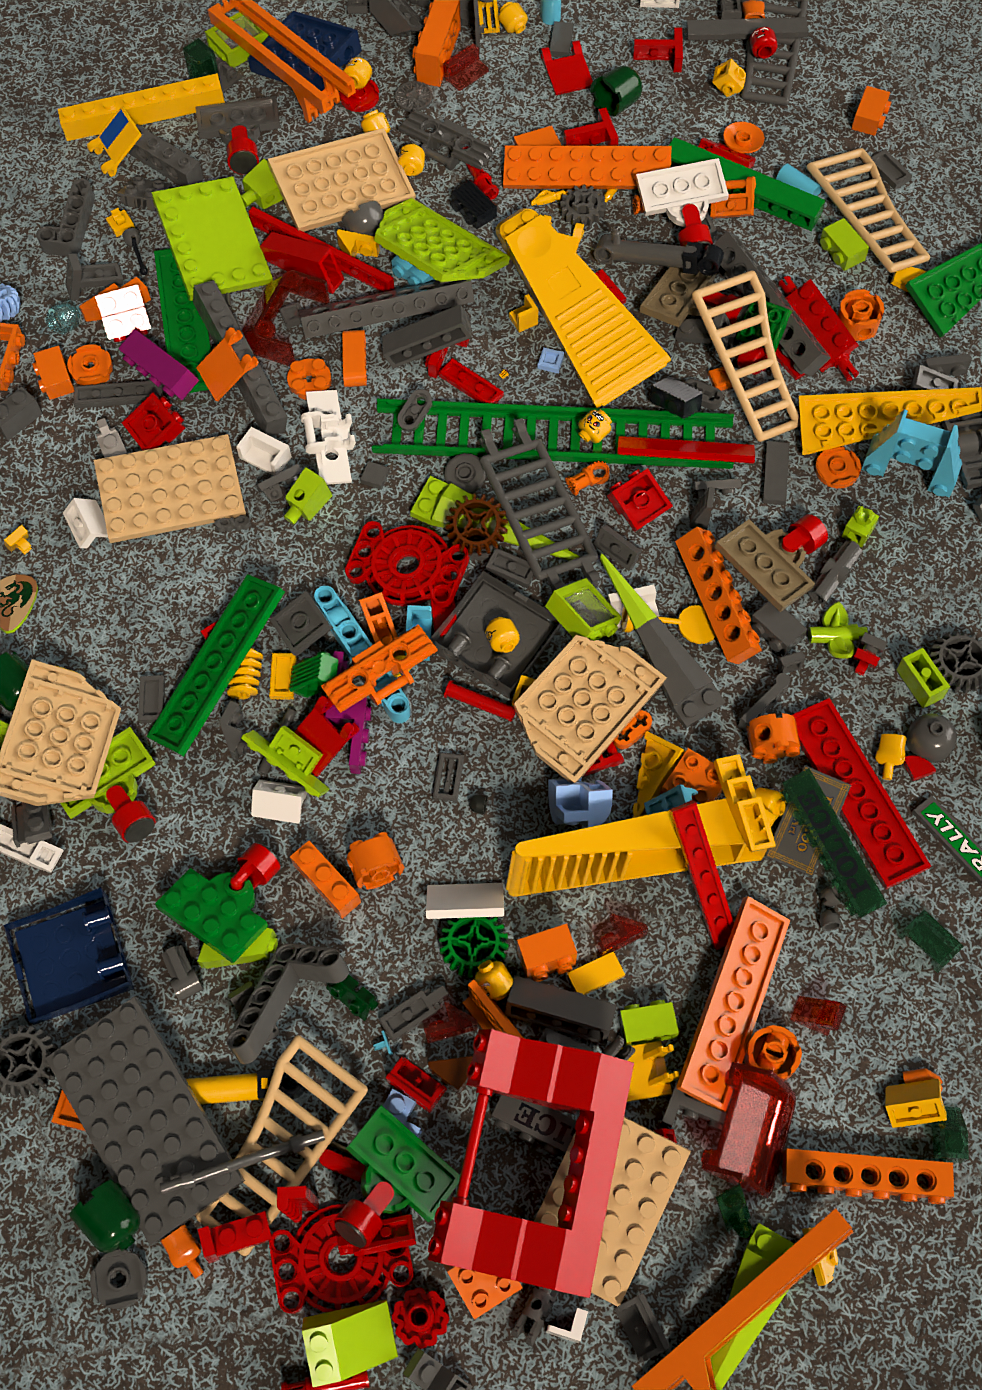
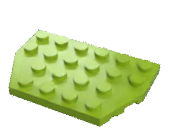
(436, 244)

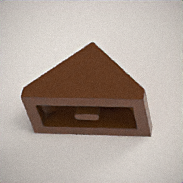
(452, 1072)

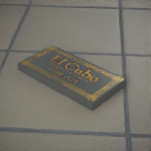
(790, 840)

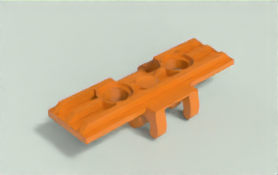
(375, 663)

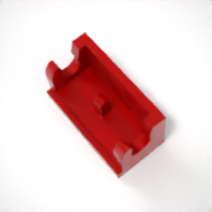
(416, 1084)

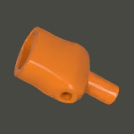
(753, 9)
(183, 1250)

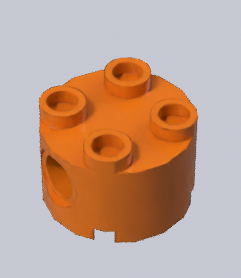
(861, 313)
(773, 737)
(374, 861)
(774, 1050)

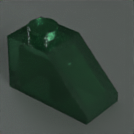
(950, 1138)

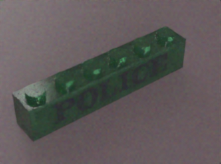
(833, 844)

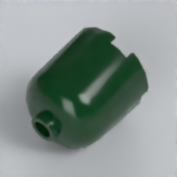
(617, 89)
(12, 676)
(107, 1218)

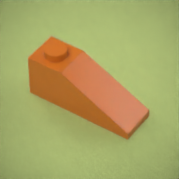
(379, 620)

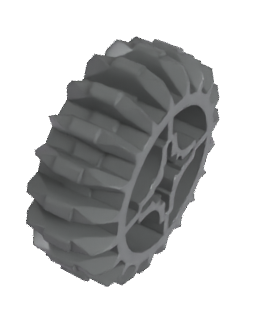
(943, 653)
(29, 1051)

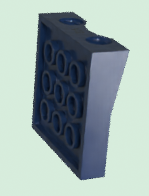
(330, 39)
(70, 957)

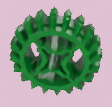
(485, 944)

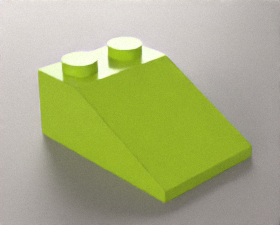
(348, 1341)

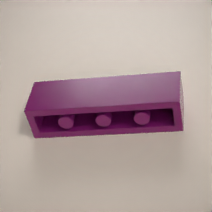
(158, 365)

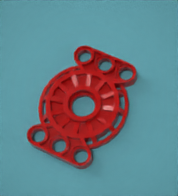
(403, 542)
(315, 1274)

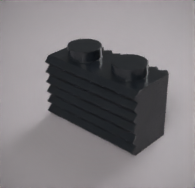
(473, 204)
(676, 397)

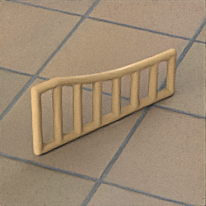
(858, 224)
(765, 340)
(264, 1121)

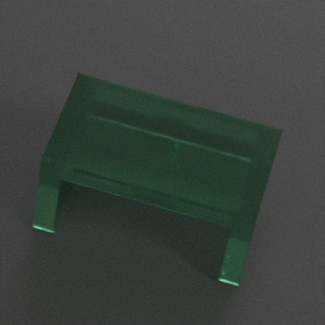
(200, 59)
(932, 939)

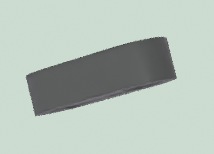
(708, 392)

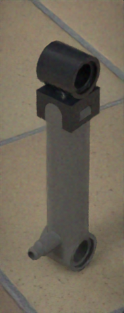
(689, 257)

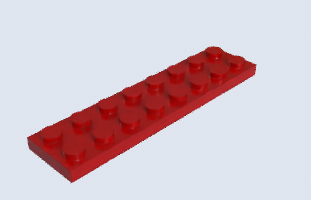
(867, 807)

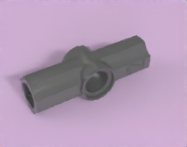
(835, 572)

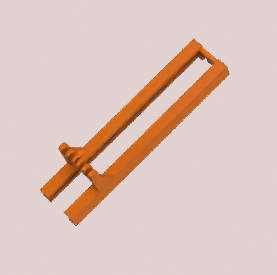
(308, 96)
(693, 1356)

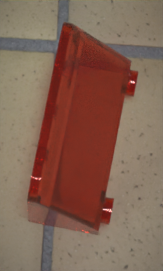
(752, 1130)

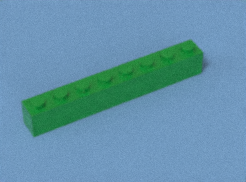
(769, 195)

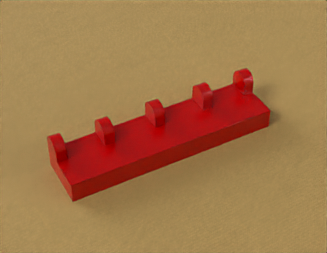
(295, 1200)

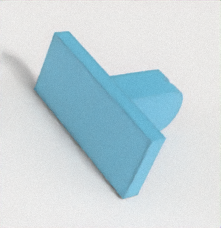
(383, 1044)

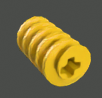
(244, 680)

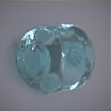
(62, 318)

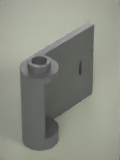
(470, 16)

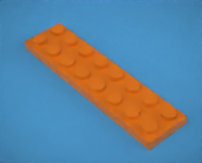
(581, 165)
(733, 1003)

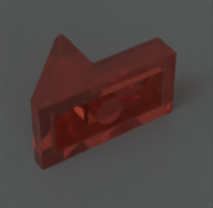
(626, 933)
(818, 1014)
(458, 1024)

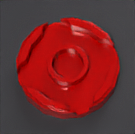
(363, 99)

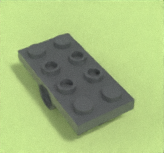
(970, 447)

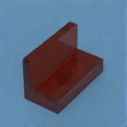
(464, 68)

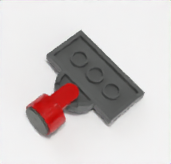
(239, 128)

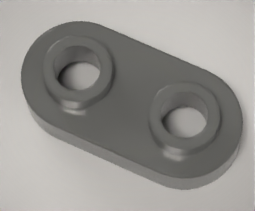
(415, 411)

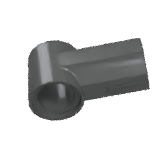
(183, 978)

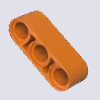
(354, 358)

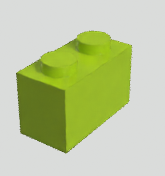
(844, 244)
(923, 678)
(648, 1023)

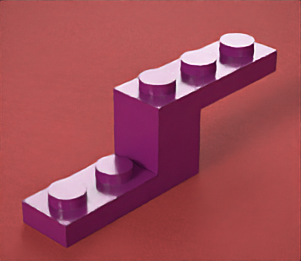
(357, 713)

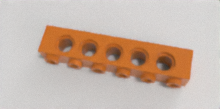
(699, 568)
(937, 1173)

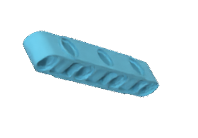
(344, 624)

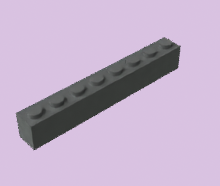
(254, 383)

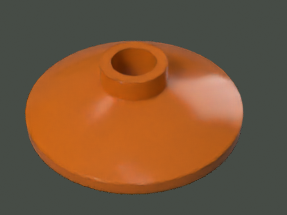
(743, 137)

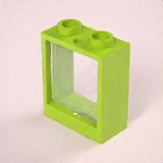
(226, 48)
(583, 611)

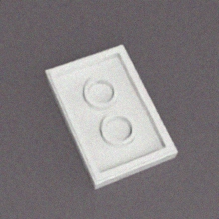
(465, 900)

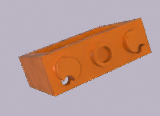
(16, 340)

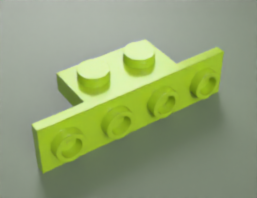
(291, 755)

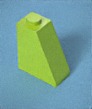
(257, 951)

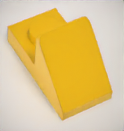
(354, 243)

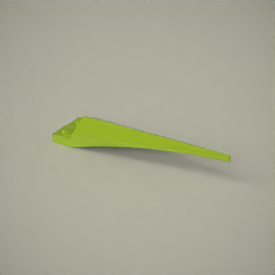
(439, 496)
(760, 1252)

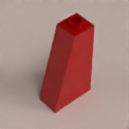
(303, 257)

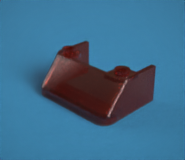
(260, 328)

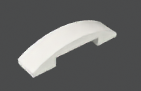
(38, 854)

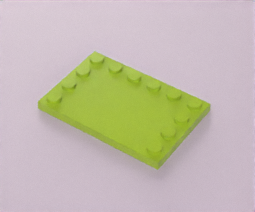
(212, 236)

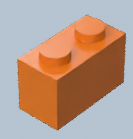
(871, 110)
(53, 372)

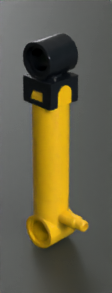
(238, 1087)

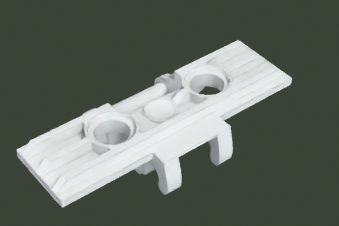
(335, 434)

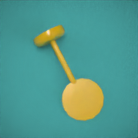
(692, 624)

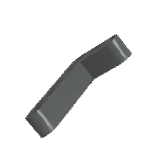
(274, 989)

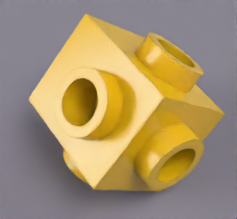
(729, 78)

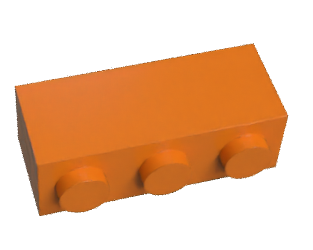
(325, 879)

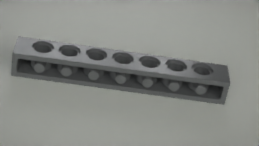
(385, 307)
(814, 354)

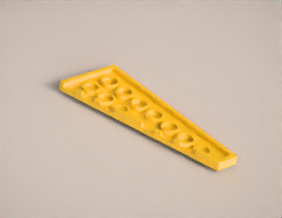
(853, 417)

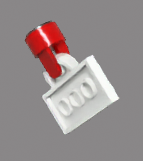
(684, 196)

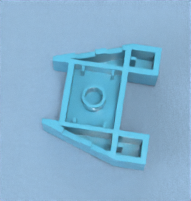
(920, 446)

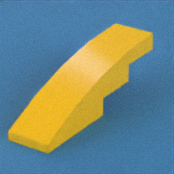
(744, 804)

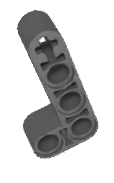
(74, 222)

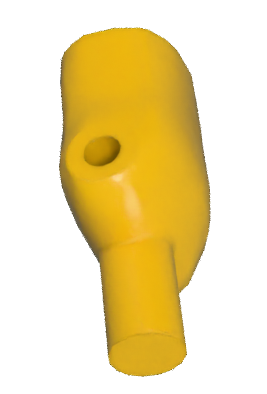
(890, 753)

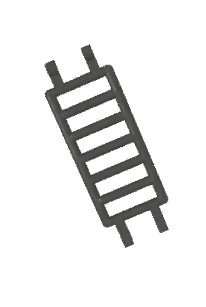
(526, 444)

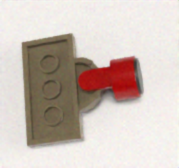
(673, 300)
(775, 559)

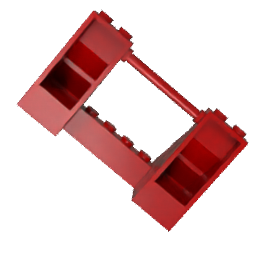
(521, 1249)

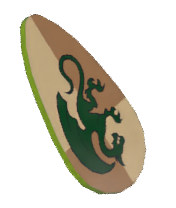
(16, 601)

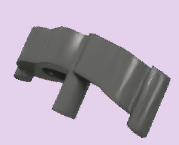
(225, 524)

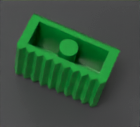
(313, 673)

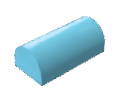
(550, 11)
(797, 179)

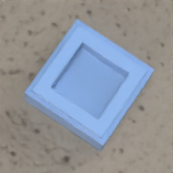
(550, 360)

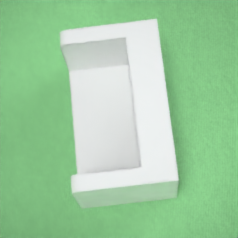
(264, 451)

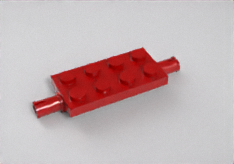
(823, 324)

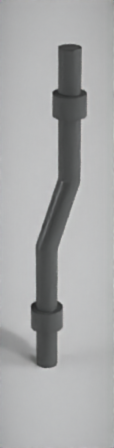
(190, 1179)

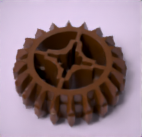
(469, 531)

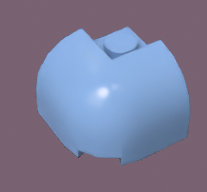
(579, 802)

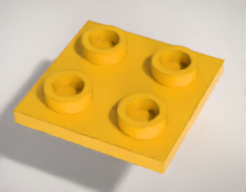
(650, 1071)

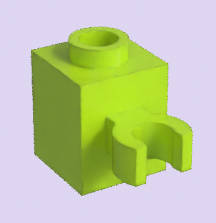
(860, 525)

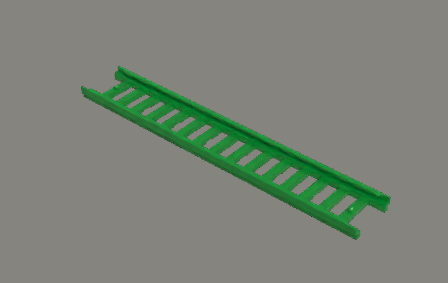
(553, 414)

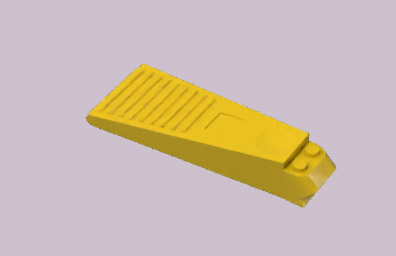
(589, 322)
(622, 851)

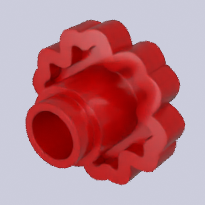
(405, 1315)

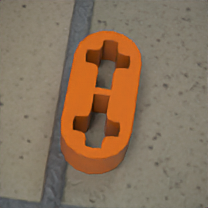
(635, 733)

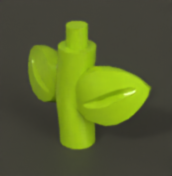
(837, 632)

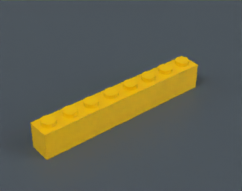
(142, 106)

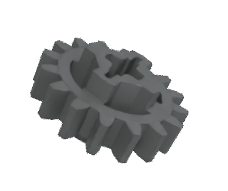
(583, 205)

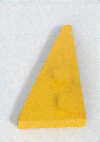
(657, 765)

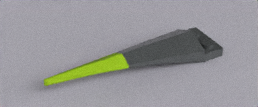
(687, 684)

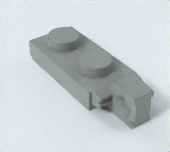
(109, 440)

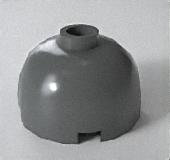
(365, 220)
(931, 737)

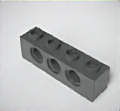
(166, 159)

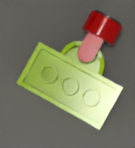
(118, 788)

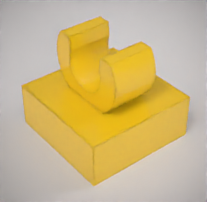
(119, 221)
(18, 540)

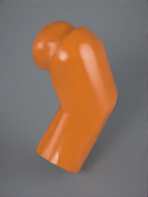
(920, 1075)

